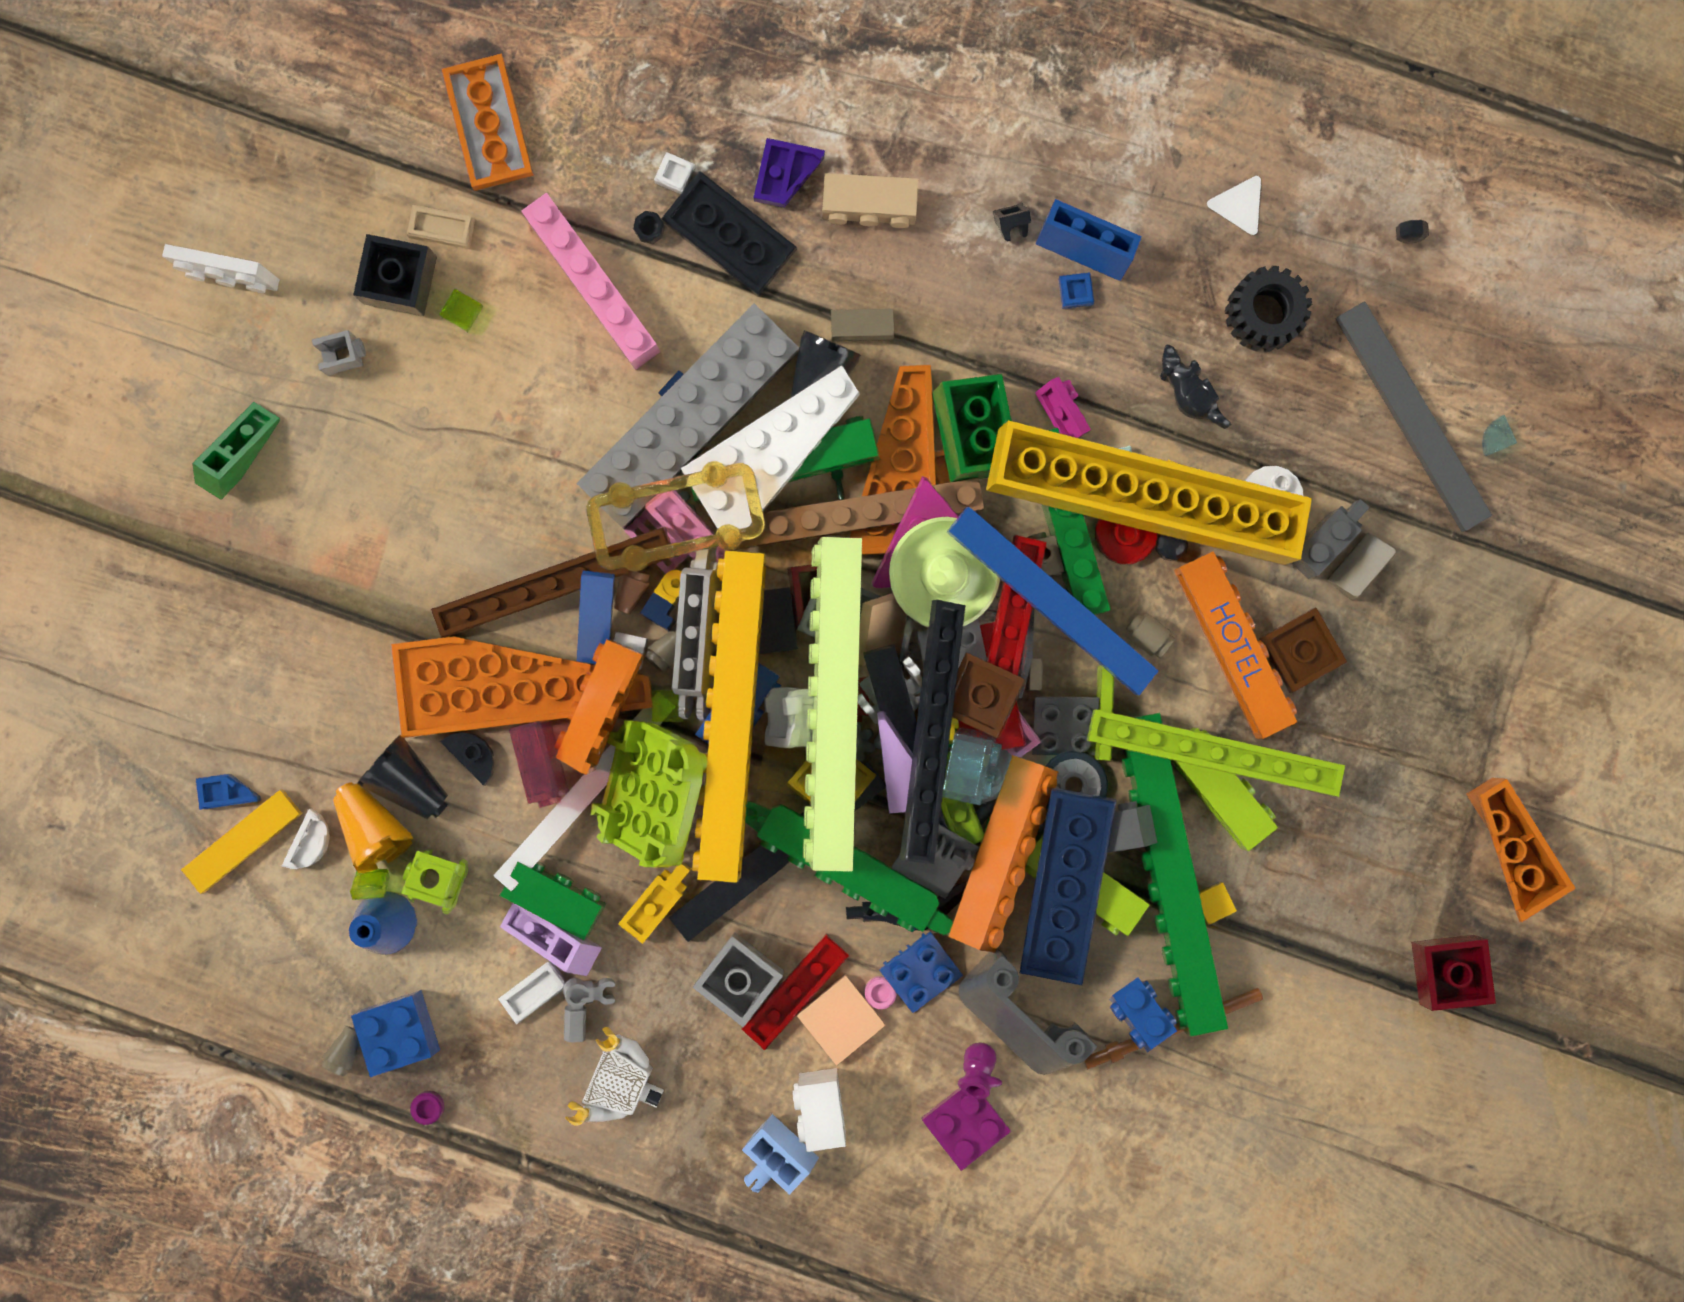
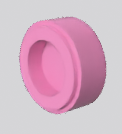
(879, 993)

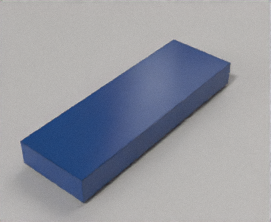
(594, 613)

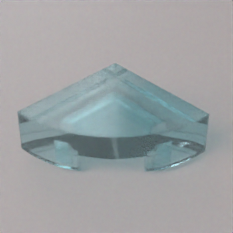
(1497, 436)

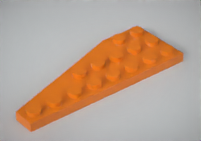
(480, 685)

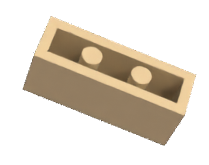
(870, 200)

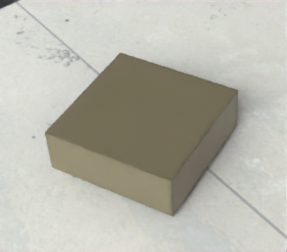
(1034, 678)

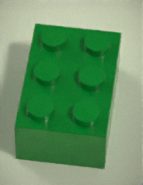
(969, 422)

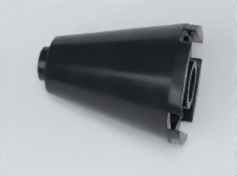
(819, 358)
(405, 780)

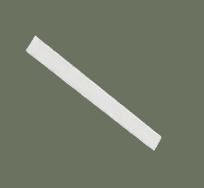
(563, 814)

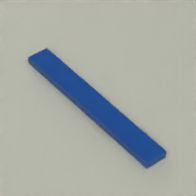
(1052, 600)

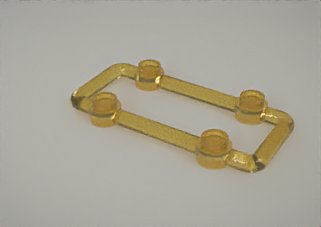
(726, 537)

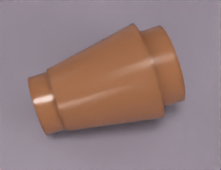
(630, 590)

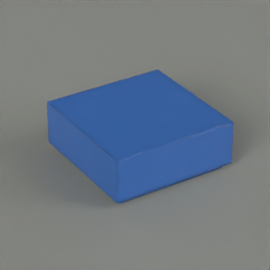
(1076, 290)

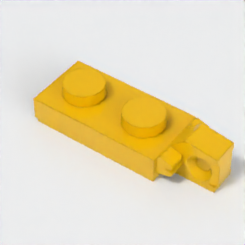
(655, 903)

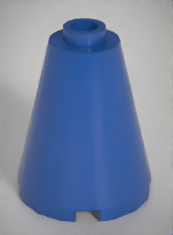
(383, 924)

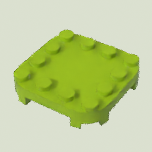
(650, 793)

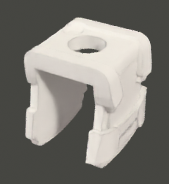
(788, 717)

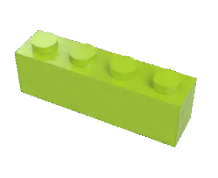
(1230, 802)
(1115, 904)

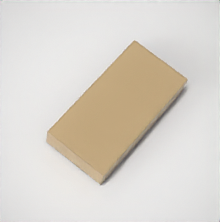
(440, 226)

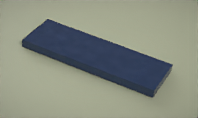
(1067, 886)

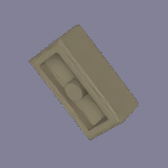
(862, 325)
(1361, 566)

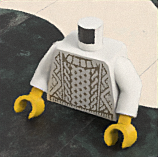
(617, 1082)

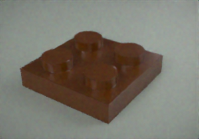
(1303, 650)
(985, 695)

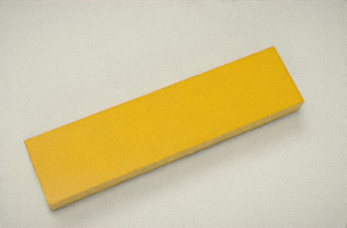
(241, 841)

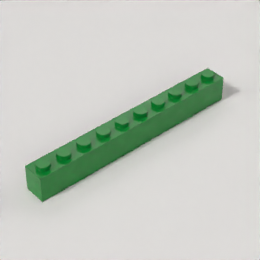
(1176, 895)

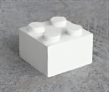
(821, 1109)

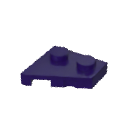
(784, 171)

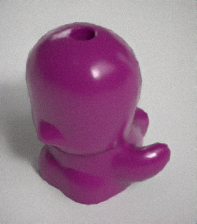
(978, 1067)

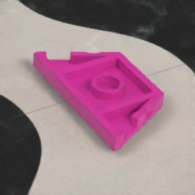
(923, 506)

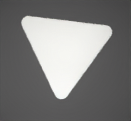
(1240, 204)

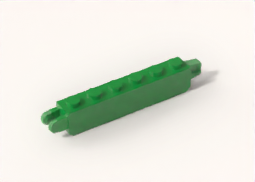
(870, 877)

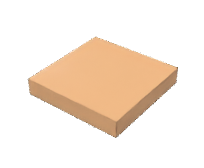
(880, 625)
(841, 1019)

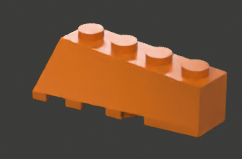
(599, 706)
(1525, 857)

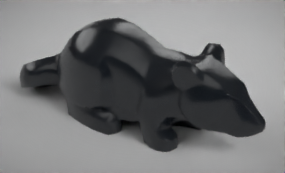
(1192, 395)

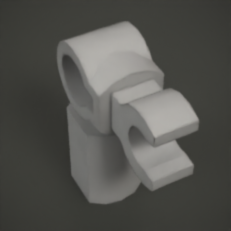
(577, 994)

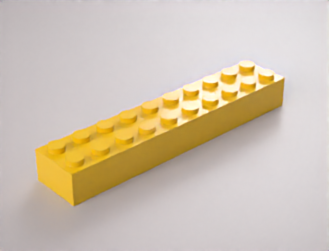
(1148, 493)
(731, 716)

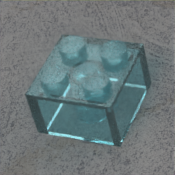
(970, 766)

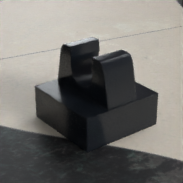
(1012, 217)

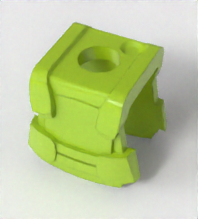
(449, 885)

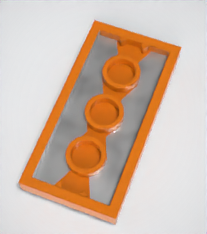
(487, 122)

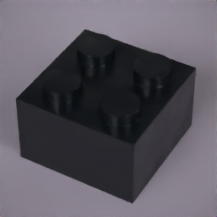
(395, 275)

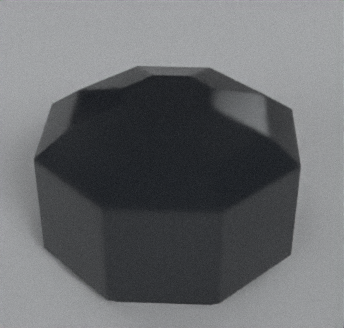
(649, 227)
(1412, 231)
(1171, 548)

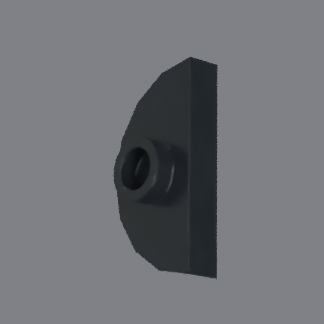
(472, 753)

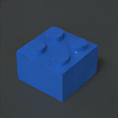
(395, 1033)

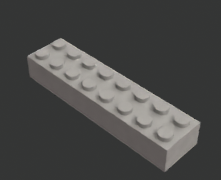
(693, 410)

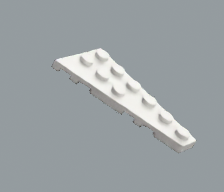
(773, 447)

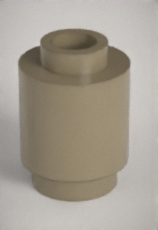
(1150, 635)

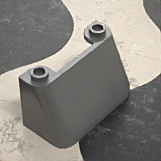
(987, 994)

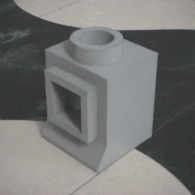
(330, 344)

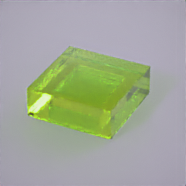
(461, 310)
(665, 706)
(370, 884)

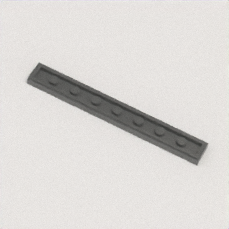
(1413, 417)

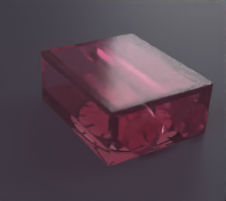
(537, 762)

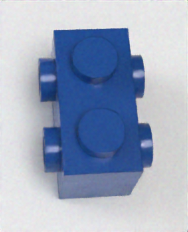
(1142, 1014)

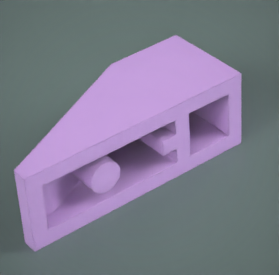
(896, 763)
(550, 941)

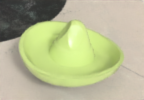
(937, 567)

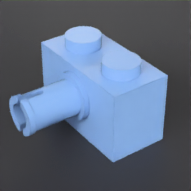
(777, 1157)

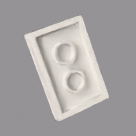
(222, 268)

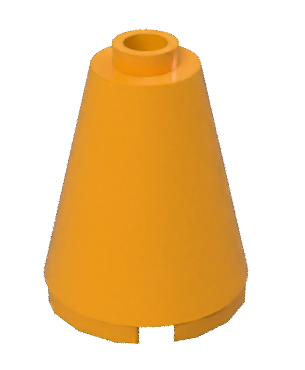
(369, 828)

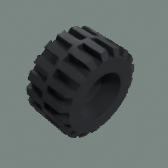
(1289, 296)

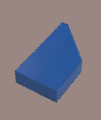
(223, 791)

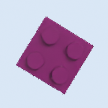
(965, 1127)

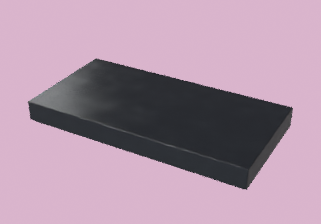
(729, 234)

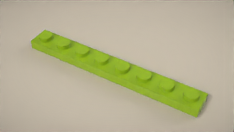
(1215, 753)

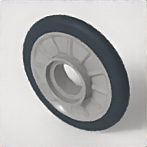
(1082, 766)

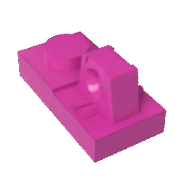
(1058, 403)

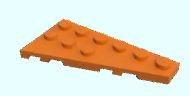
(903, 447)

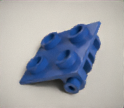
(920, 972)

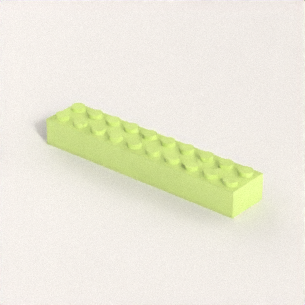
(834, 704)

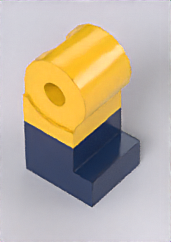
(664, 600)

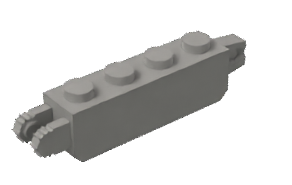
(694, 633)

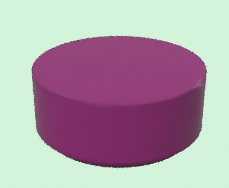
(427, 1107)

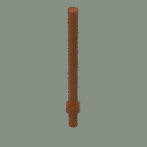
(1115, 1051)

